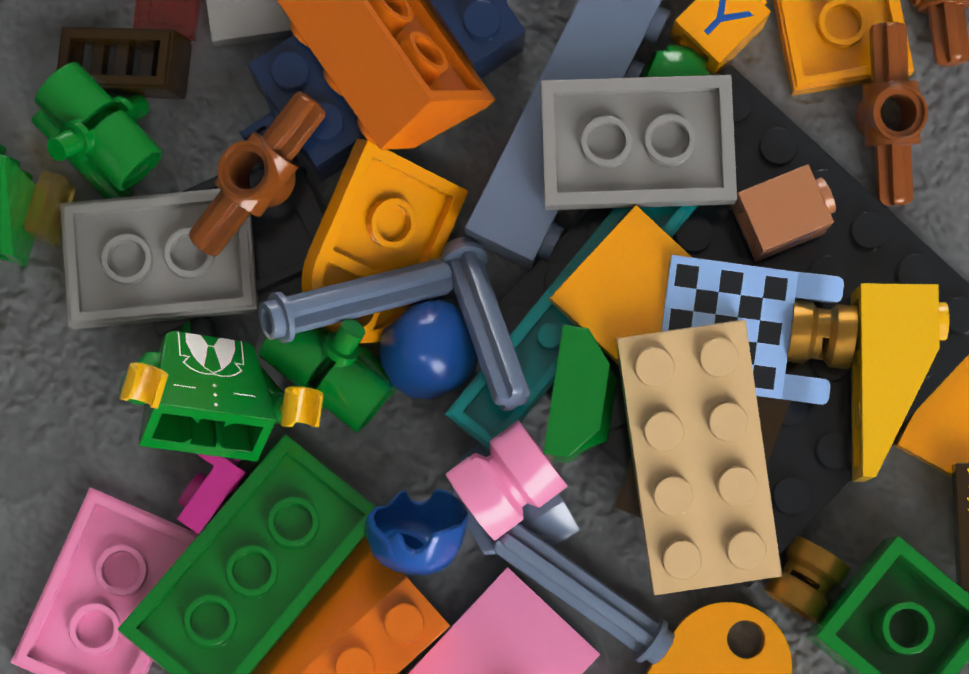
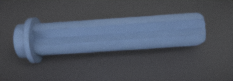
(287, 315)
(485, 323)
(586, 594)

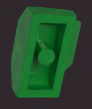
(580, 397)

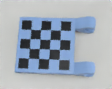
(721, 292)

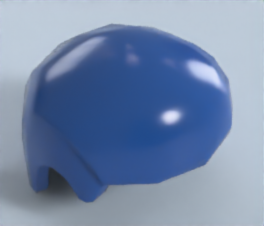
(428, 350)
(417, 535)

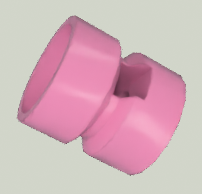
(506, 480)

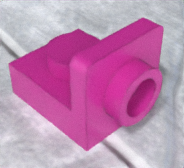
(209, 493)

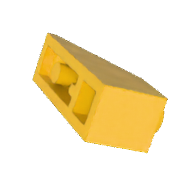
(890, 361)

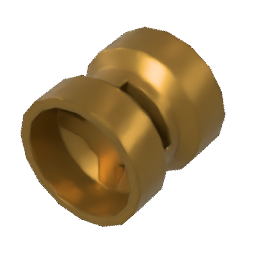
(823, 334)
(813, 566)

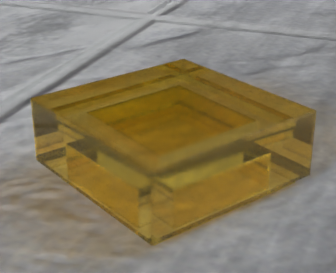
(44, 213)

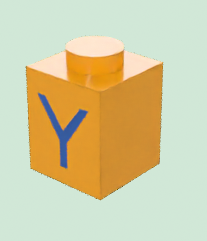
(719, 28)

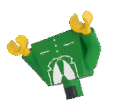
(212, 395)

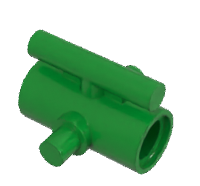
(95, 131)
(336, 366)

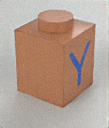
(784, 212)

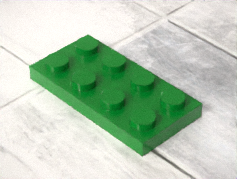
(251, 568)

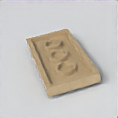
(698, 457)

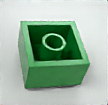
(896, 617)

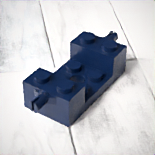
(481, 29)

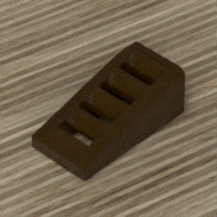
(162, 60)

